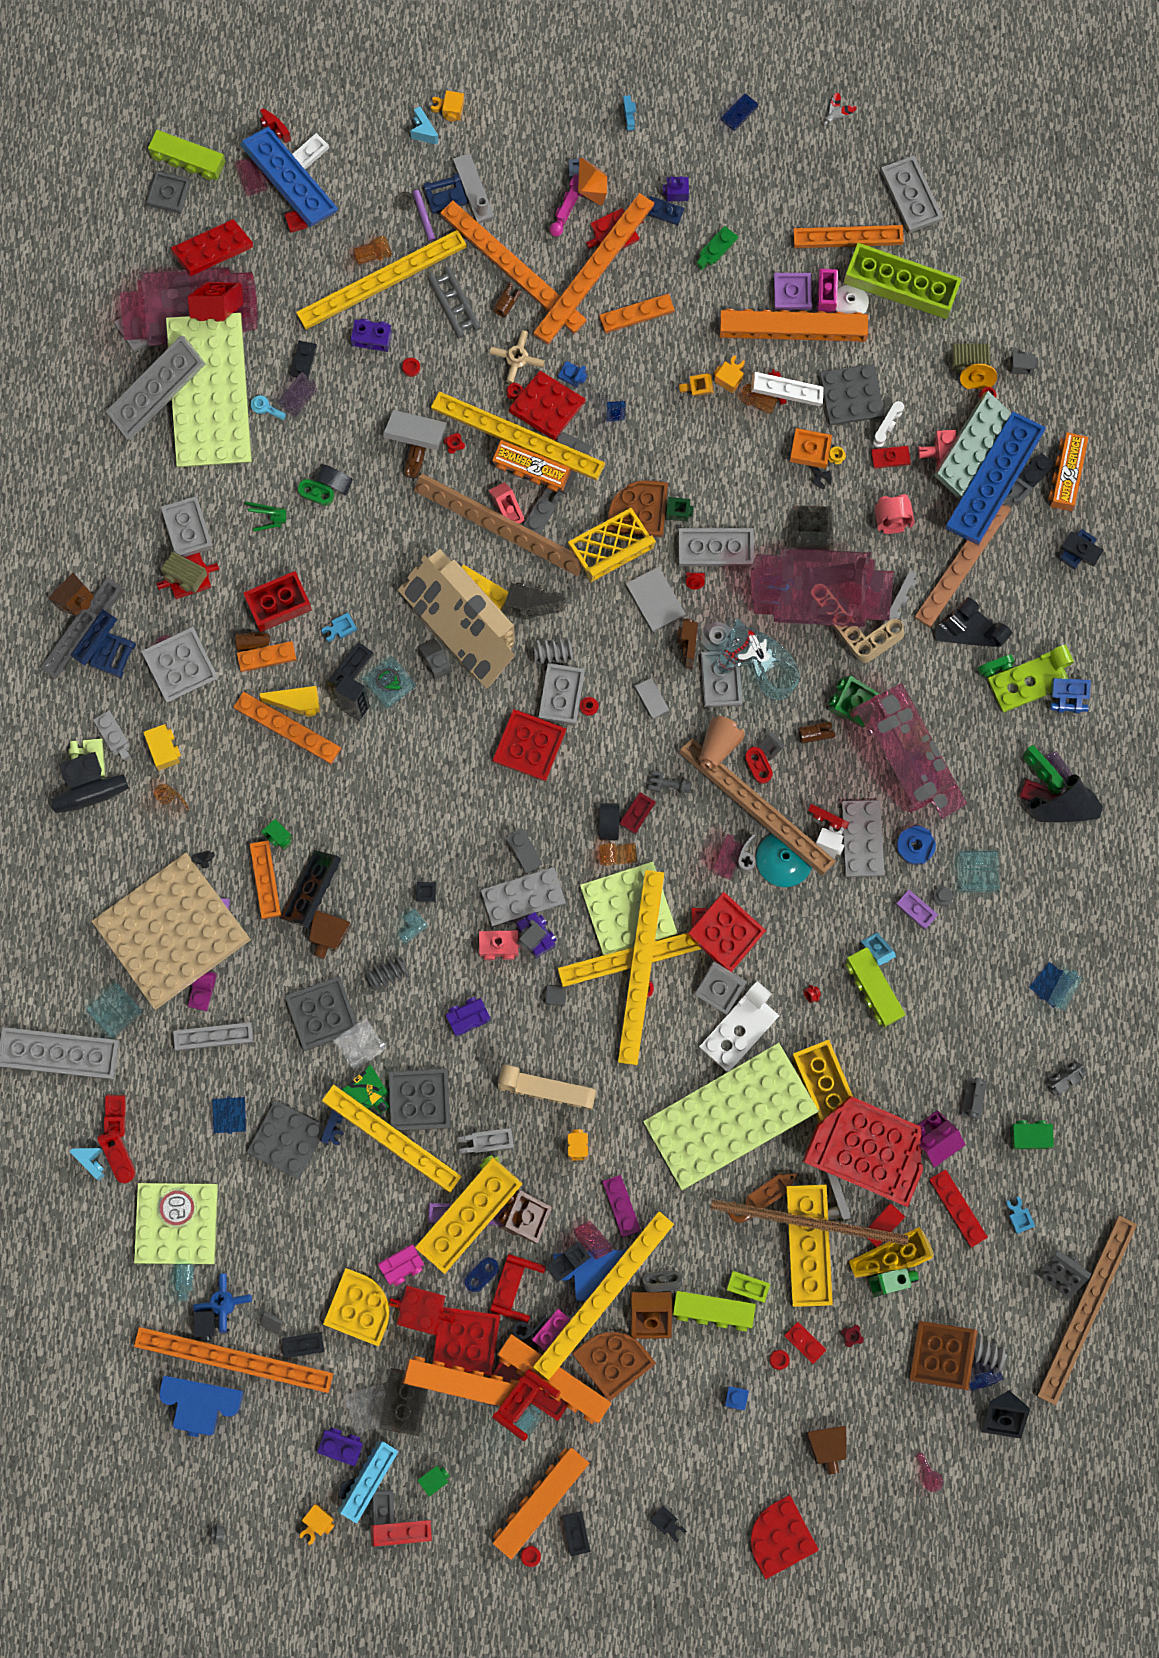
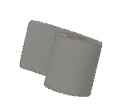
(744, 855)

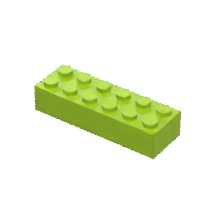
(902, 281)

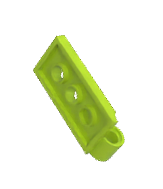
(1040, 670)

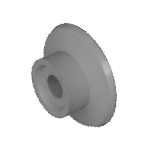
(710, 641)

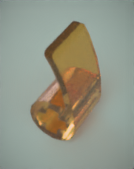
(169, 798)
(620, 854)

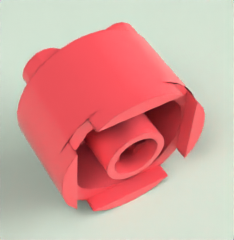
(894, 514)

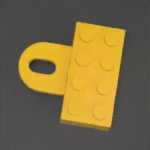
(822, 1077)

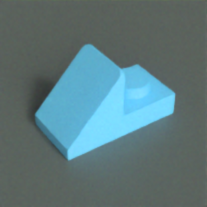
(424, 129)
(879, 948)
(86, 1156)

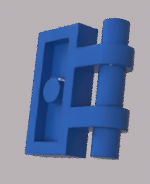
(1070, 688)

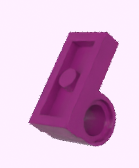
(202, 991)

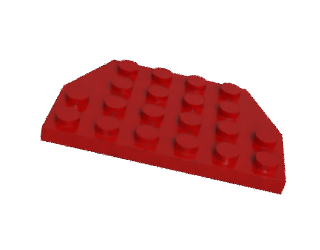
(868, 1149)

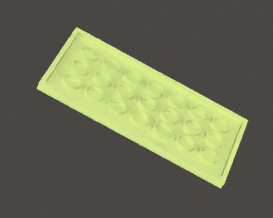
(213, 405)
(730, 1116)

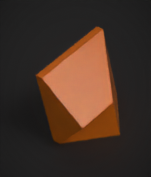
(592, 182)

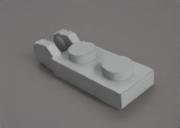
(488, 1141)

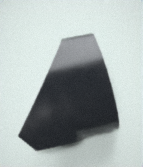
(970, 627)
(1074, 805)

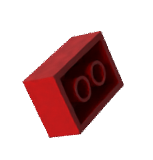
(215, 300)
(277, 601)

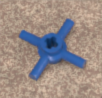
(222, 1303)

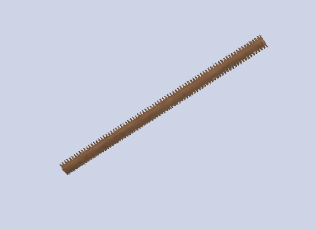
(800, 1220)

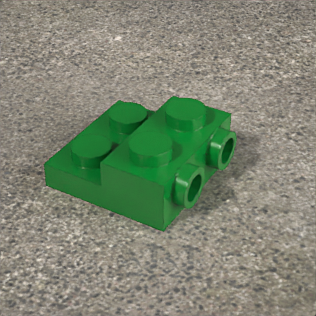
(848, 696)

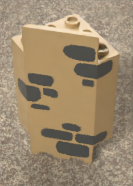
(461, 616)

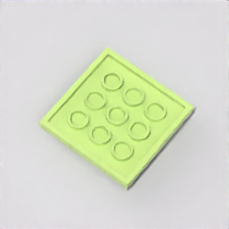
(615, 907)
(167, 1245)

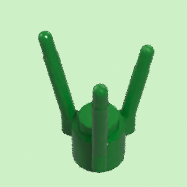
(277, 514)

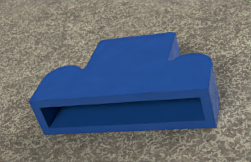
(591, 1273)
(199, 1404)

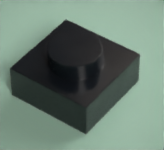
(426, 892)

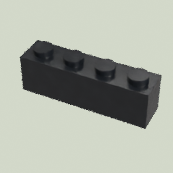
(352, 697)

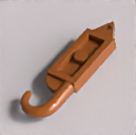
(765, 1195)

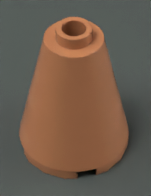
(719, 741)

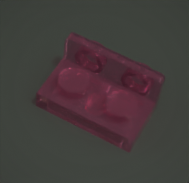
(252, 177)
(728, 857)

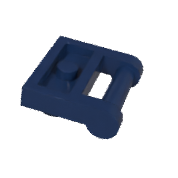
(441, 200)
(106, 653)

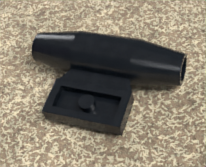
(86, 784)

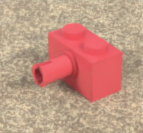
(943, 442)
(498, 944)

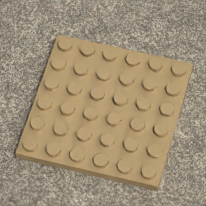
(171, 931)

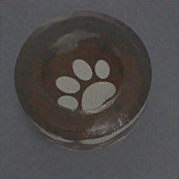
(405, 201)

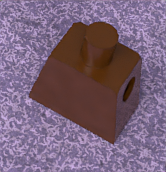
(72, 596)
(327, 933)
(828, 1447)

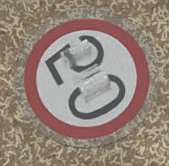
(176, 1207)

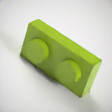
(748, 1287)

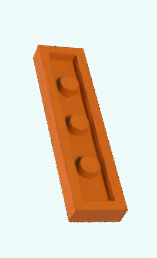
(636, 313)
(265, 880)

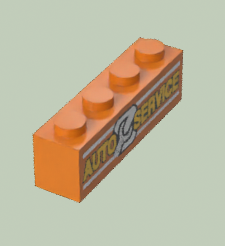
(532, 466)
(1069, 471)

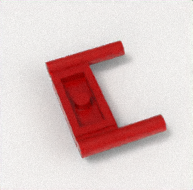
(509, 1286)
(519, 1400)

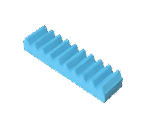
(367, 1481)

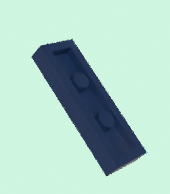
(93, 637)

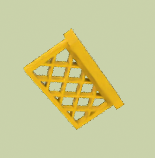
(618, 559)

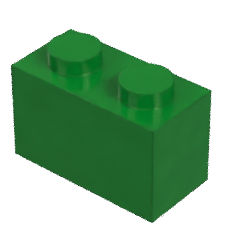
(1032, 1135)

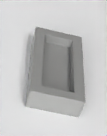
(652, 698)

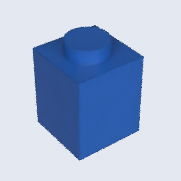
(736, 1398)

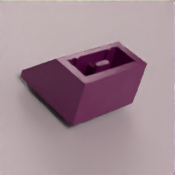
(939, 1138)

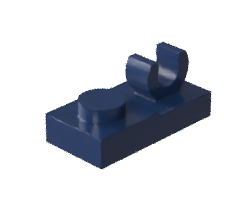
(666, 211)
(329, 1132)

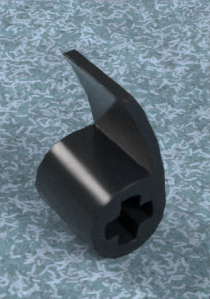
(333, 478)
(609, 821)
(529, 1332)

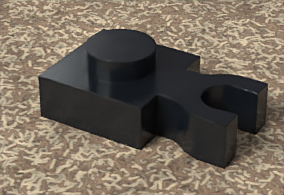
(665, 1522)

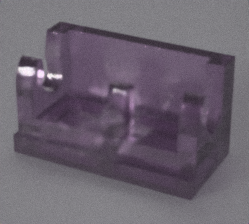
(298, 395)

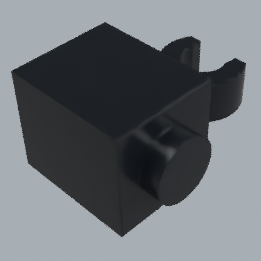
(205, 1325)

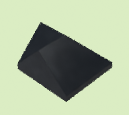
(1006, 1416)

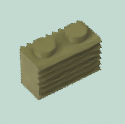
(968, 354)
(183, 572)

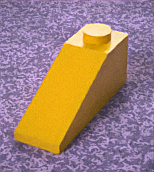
(297, 700)

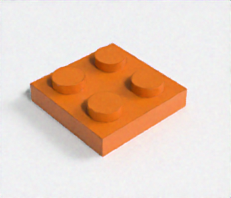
(811, 448)

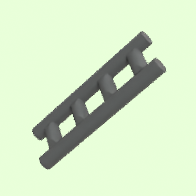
(456, 291)

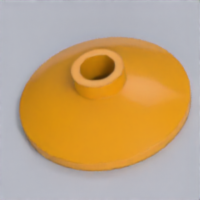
(978, 376)

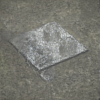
(360, 1044)
(366, 1407)

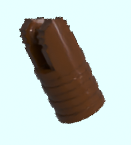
(505, 301)
(252, 640)
(816, 732)

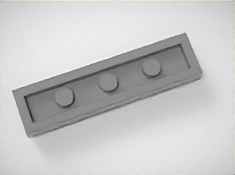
(901, 598)
(213, 1036)

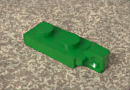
(716, 247)

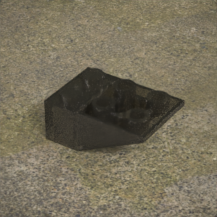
(813, 528)
(530, 603)

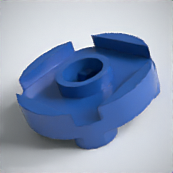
(925, 840)

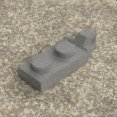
(113, 735)

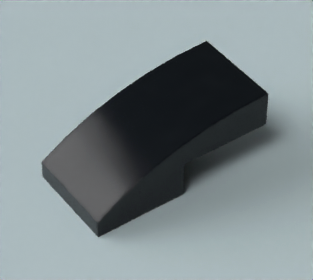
(568, 1262)

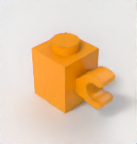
(451, 106)
(729, 375)
(699, 385)
(317, 1521)

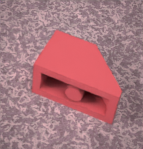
(506, 502)

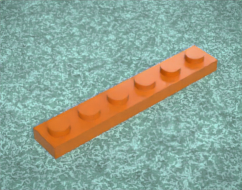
(848, 236)
(287, 728)

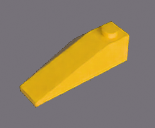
(894, 1256)

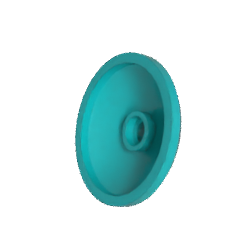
(775, 868)

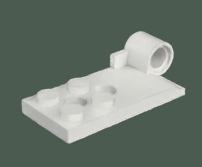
(753, 1016)

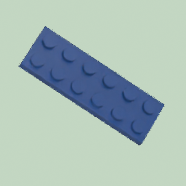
(289, 176)

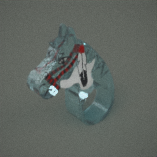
(762, 652)

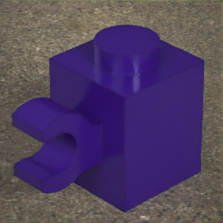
(676, 189)

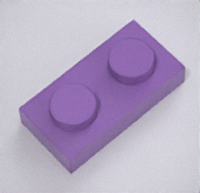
(916, 909)

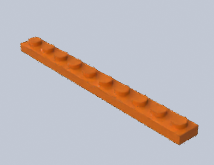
(507, 262)
(593, 269)
(233, 1360)

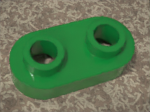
(316, 492)
(988, 669)

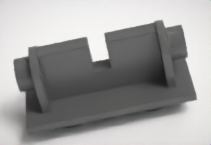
(1058, 1081)
(974, 1098)

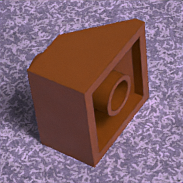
(651, 1315)

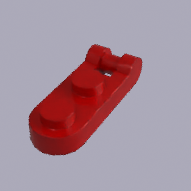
(117, 1156)

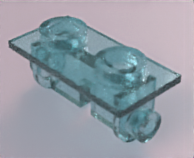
(1065, 989)

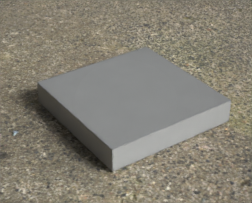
(720, 988)

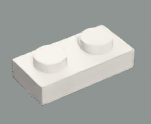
(311, 151)

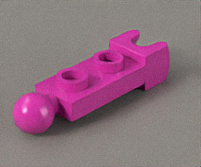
(563, 212)

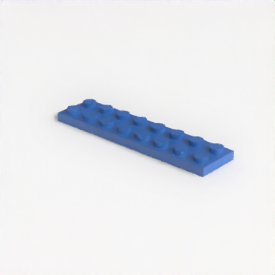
(995, 478)

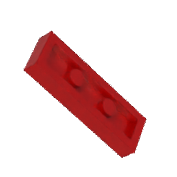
(401, 1533)

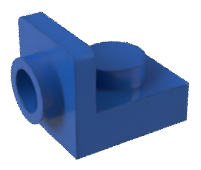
(573, 374)

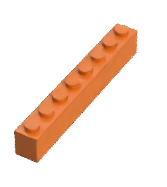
(793, 325)

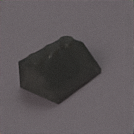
(403, 1406)

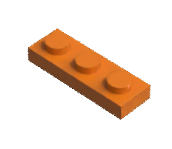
(266, 656)

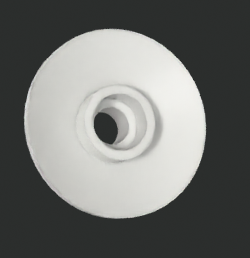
(859, 304)

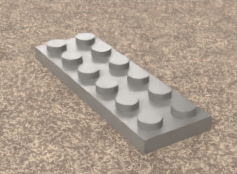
(155, 387)
(58, 1053)

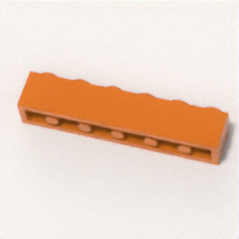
(457, 1382)
(572, 1390)
(541, 1502)

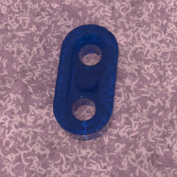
(481, 1274)

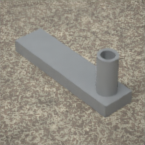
(473, 188)
(842, 1208)

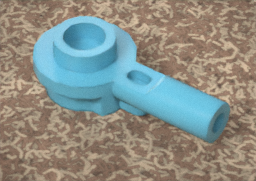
(261, 405)

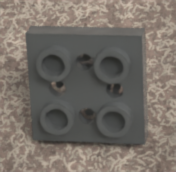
(1064, 1273)

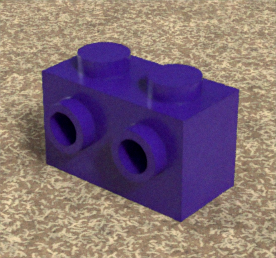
(371, 335)

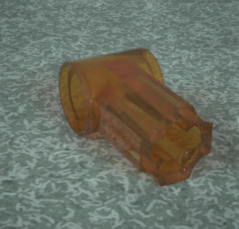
(377, 249)
(763, 402)

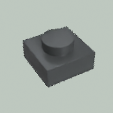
(771, 746)

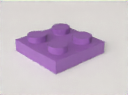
(792, 291)

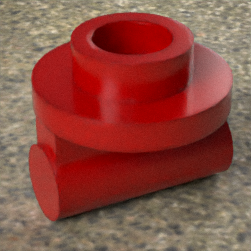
(695, 580)

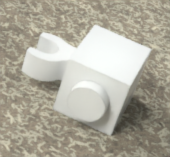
(831, 841)

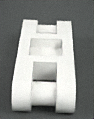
(888, 424)

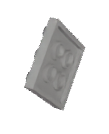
(179, 664)

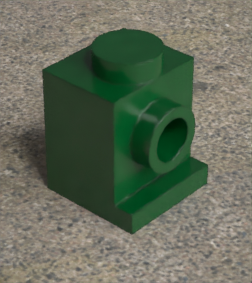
(679, 503)

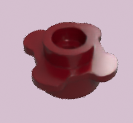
(849, 1342)

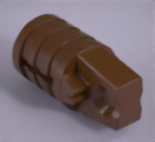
(414, 461)

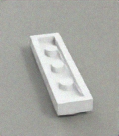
(787, 389)

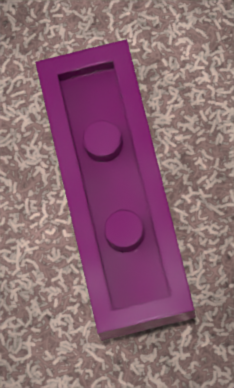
(621, 1206)

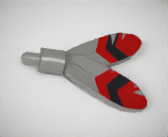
(836, 112)

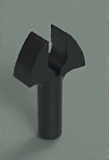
(818, 473)

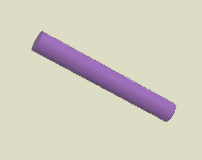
(423, 214)

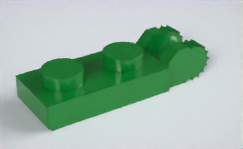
(1044, 769)

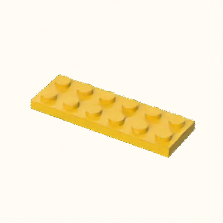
(469, 1215)
(809, 1247)

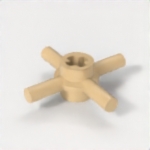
(522, 359)

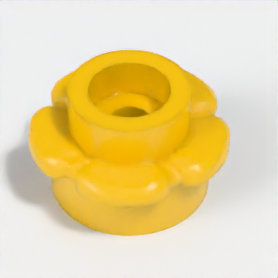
(841, 455)

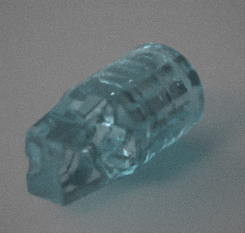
(184, 1280)

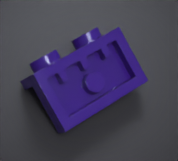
(340, 1447)

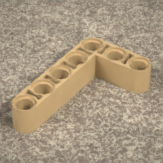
(869, 642)
(541, 1088)

